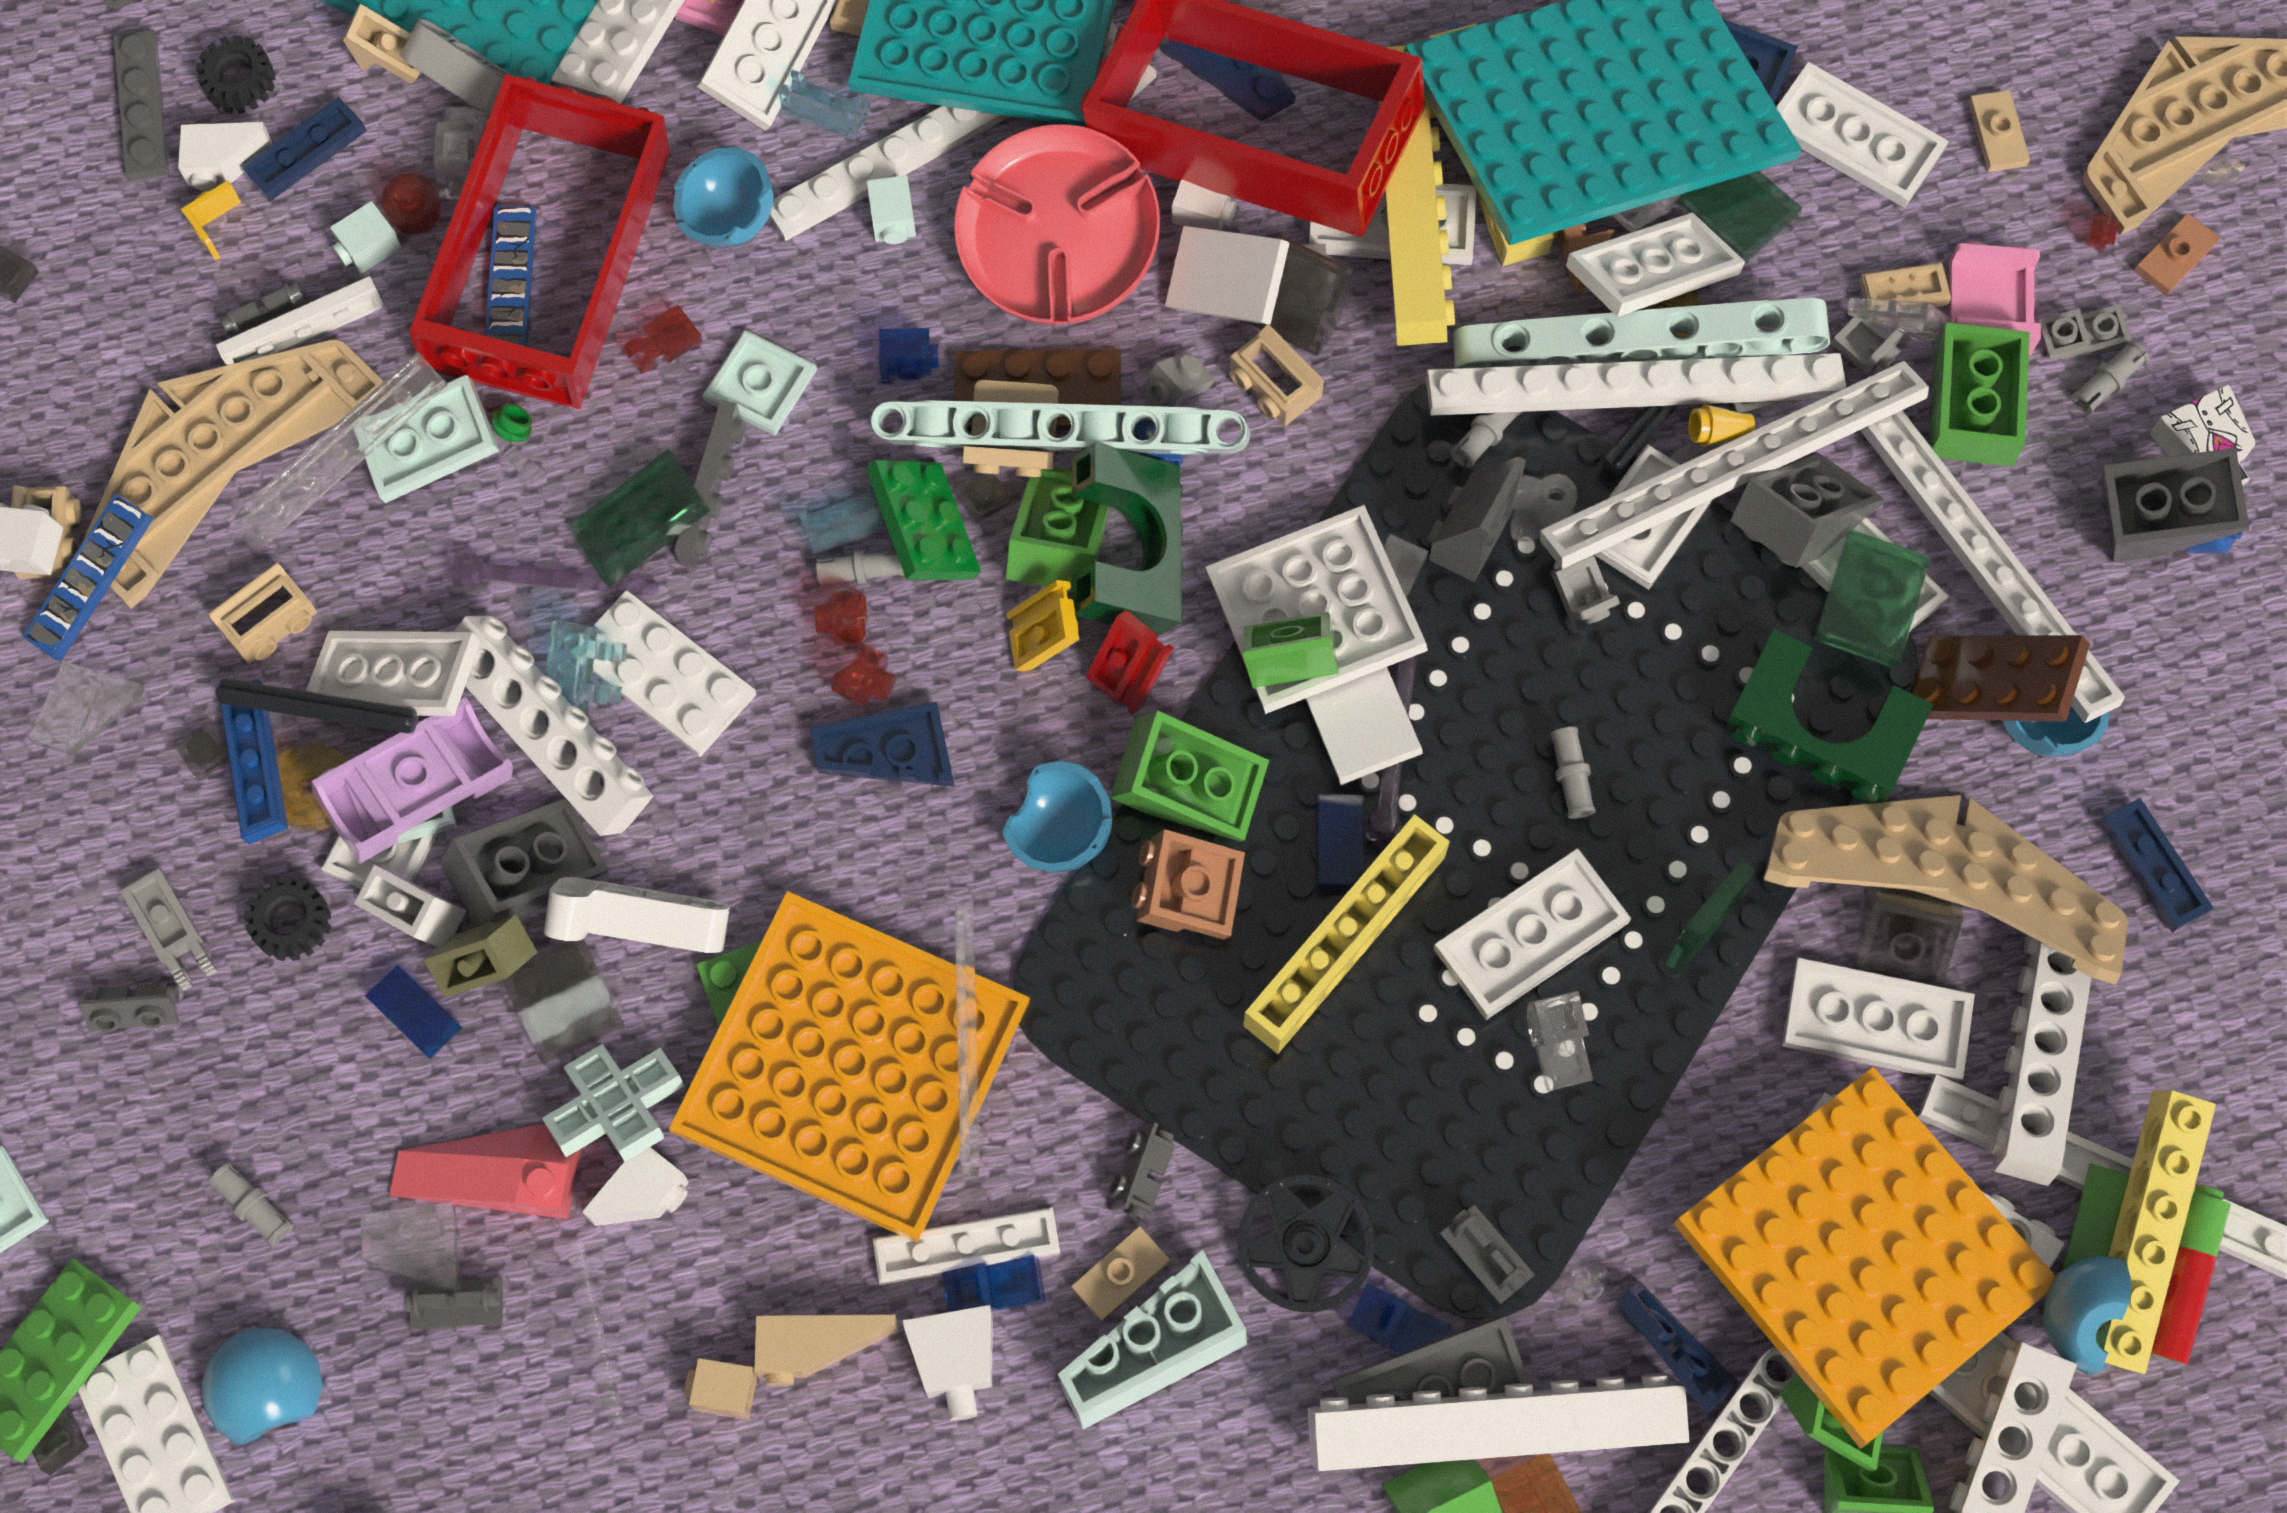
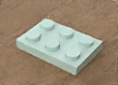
(433, 442)

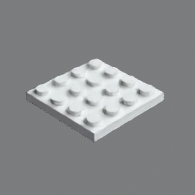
(1320, 570)

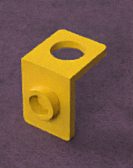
(208, 207)

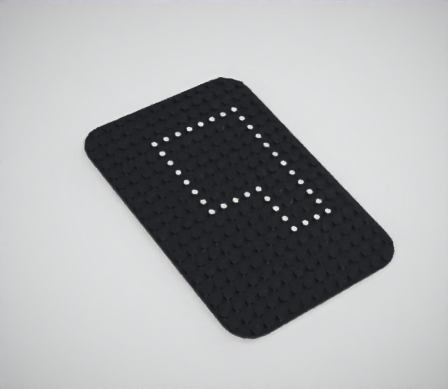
(1397, 1068)

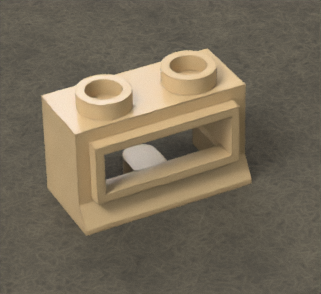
(1270, 398)
(64, 510)
(263, 638)

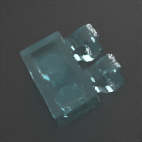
(572, 660)

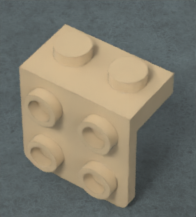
(1026, 461)

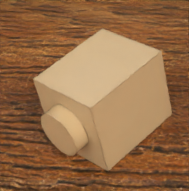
(721, 1388)

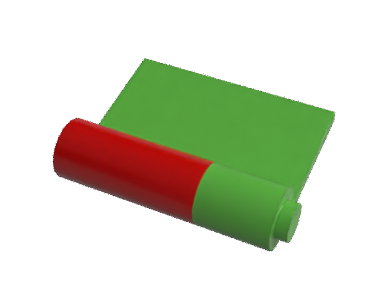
(2193, 1264)

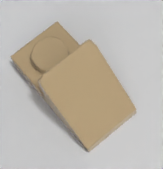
(378, 41)

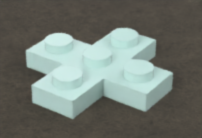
(613, 1102)

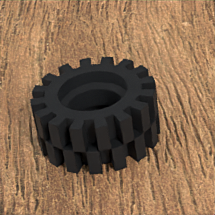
(230, 55)
(274, 898)

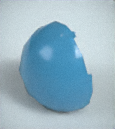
(723, 198)
(2058, 738)
(1061, 820)
(2080, 1302)
(260, 1383)

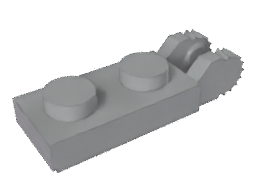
(166, 924)

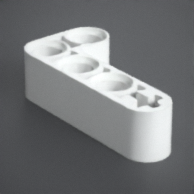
(634, 914)

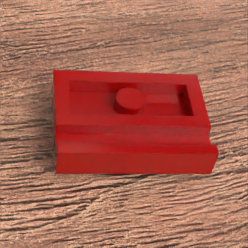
(1129, 662)

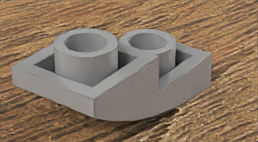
(2084, 334)

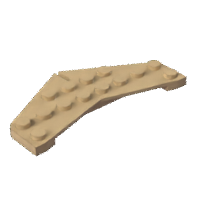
(2182, 116)
(225, 423)
(1969, 864)

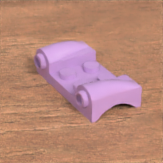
(409, 780)

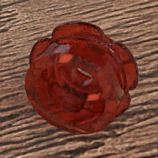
(2103, 231)

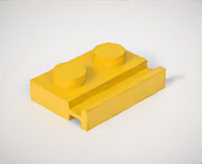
(1042, 626)

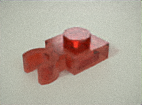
(667, 336)

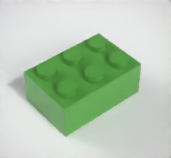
(1979, 394)

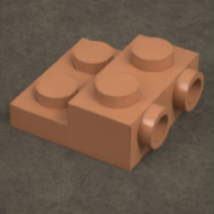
(1188, 884)

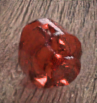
(408, 201)
(843, 616)
(865, 677)

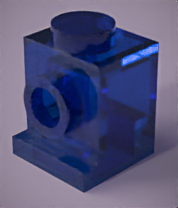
(907, 353)

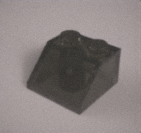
(1309, 298)
(1907, 935)
(563, 1000)

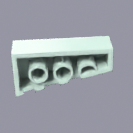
(1156, 1344)

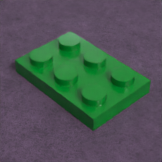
(923, 520)

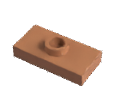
(2177, 254)

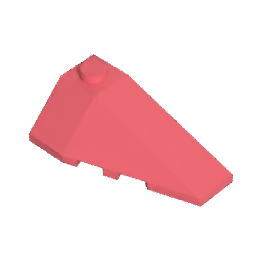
(496, 1171)

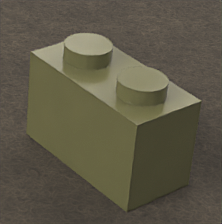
(480, 956)

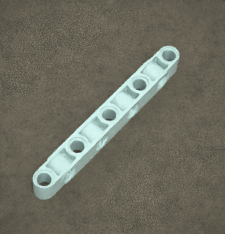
(1647, 335)
(1029, 425)

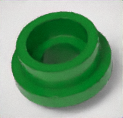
(512, 423)

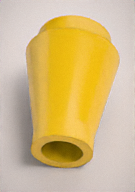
(1717, 425)

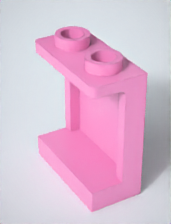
(1994, 287)

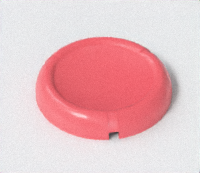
(1057, 225)

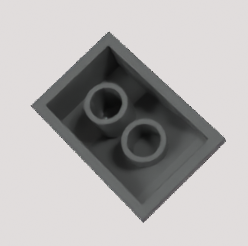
(2173, 503)
(1803, 508)
(1476, 518)
(518, 860)

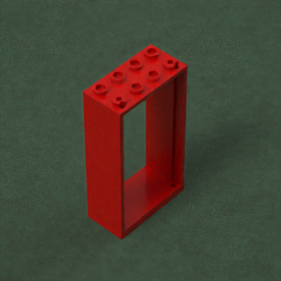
(570, 117)
(1240, 169)

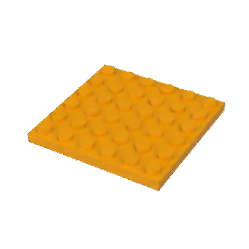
(845, 1067)
(1866, 1256)

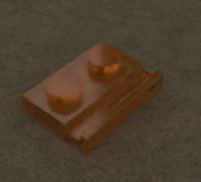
(1534, 1488)

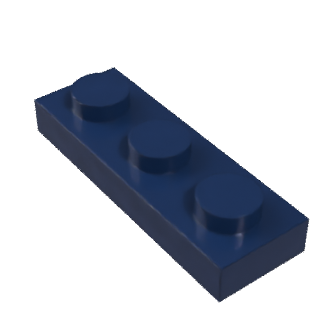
(304, 149)
(2156, 865)

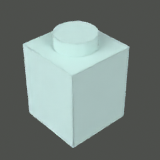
(891, 209)
(364, 238)

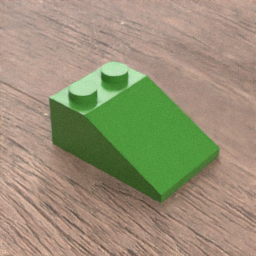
(1054, 531)
(1189, 776)

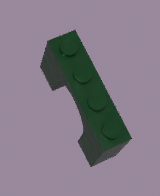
(1150, 497)
(1863, 766)

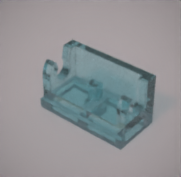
(824, 108)
(842, 522)

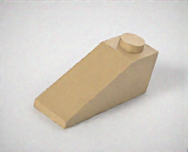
(806, 1344)

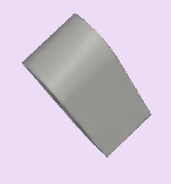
(453, 65)

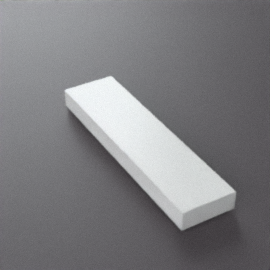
(303, 323)
(965, 1245)

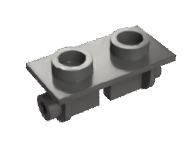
(263, 310)
(113, 1007)
(1145, 1153)
(1487, 1254)
(475, 1305)

